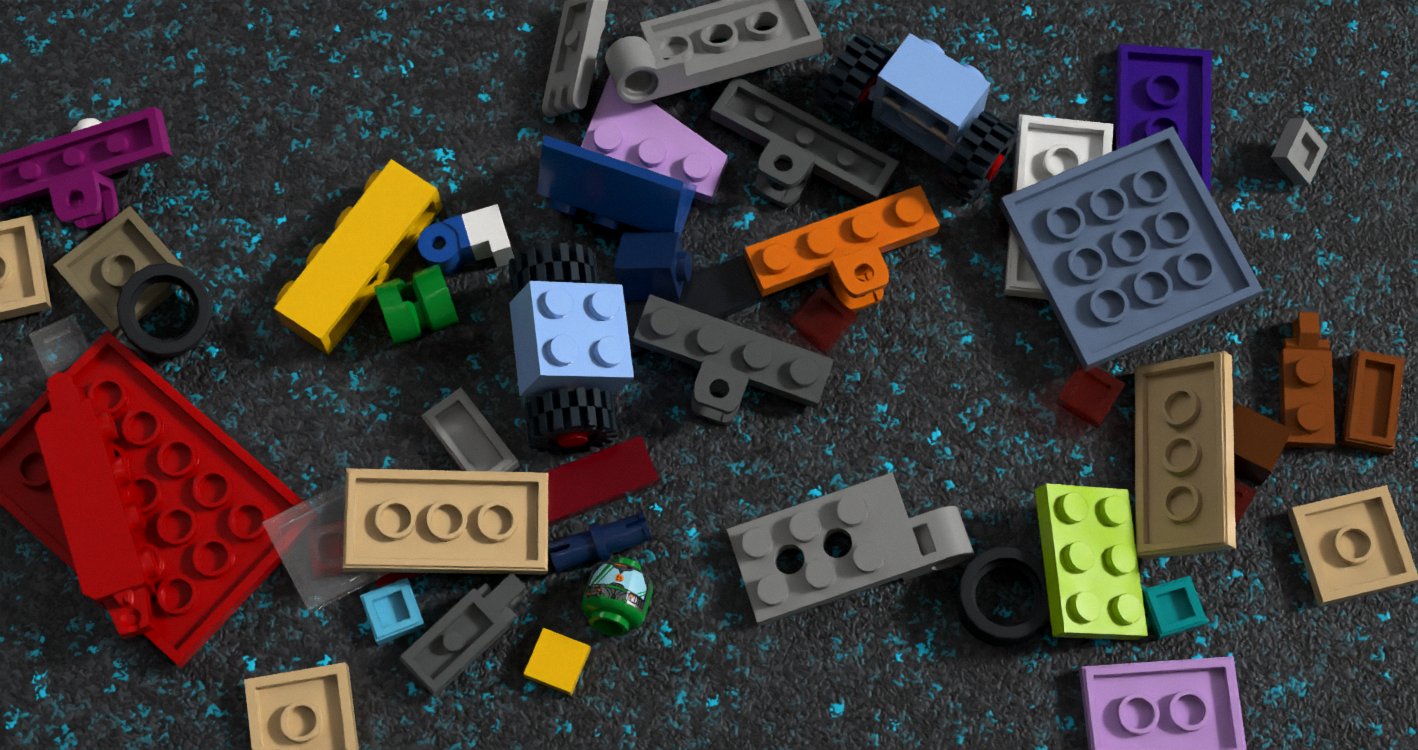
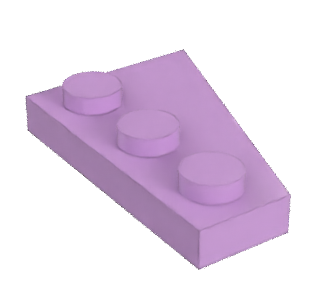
(654, 141)

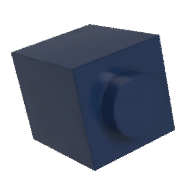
(652, 265)

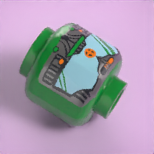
(617, 597)

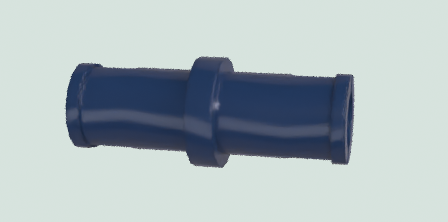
(599, 542)

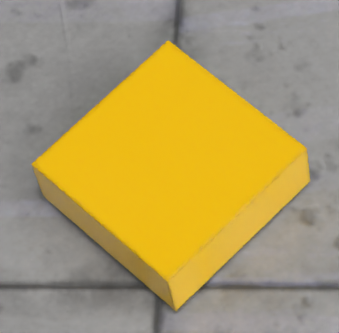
(557, 661)

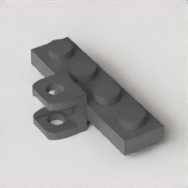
(799, 146)
(730, 359)

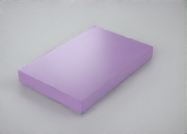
(1163, 705)

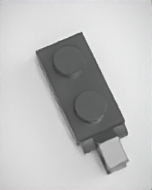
(463, 634)

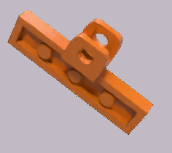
(845, 248)

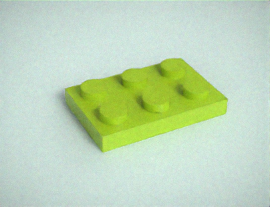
(1090, 562)

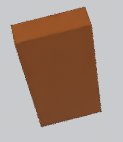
(1373, 402)

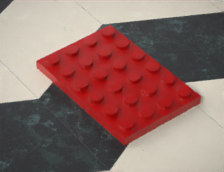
(192, 483)

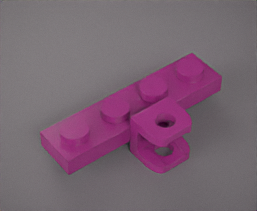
(78, 165)

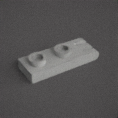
(574, 56)

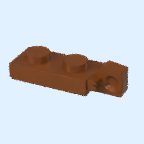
(1307, 385)

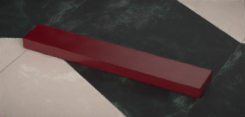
(586, 486)

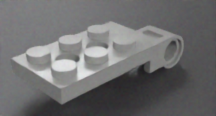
(679, 50)
(882, 549)

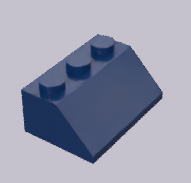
(612, 189)

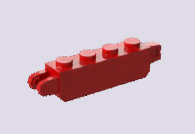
(95, 506)

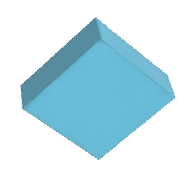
(392, 611)

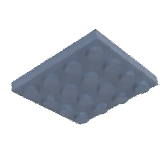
(1129, 248)

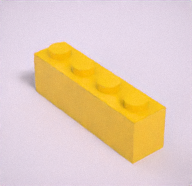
(358, 256)

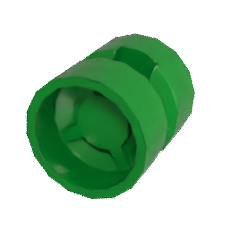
(416, 304)

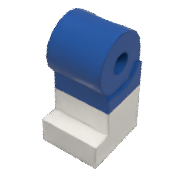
(466, 240)

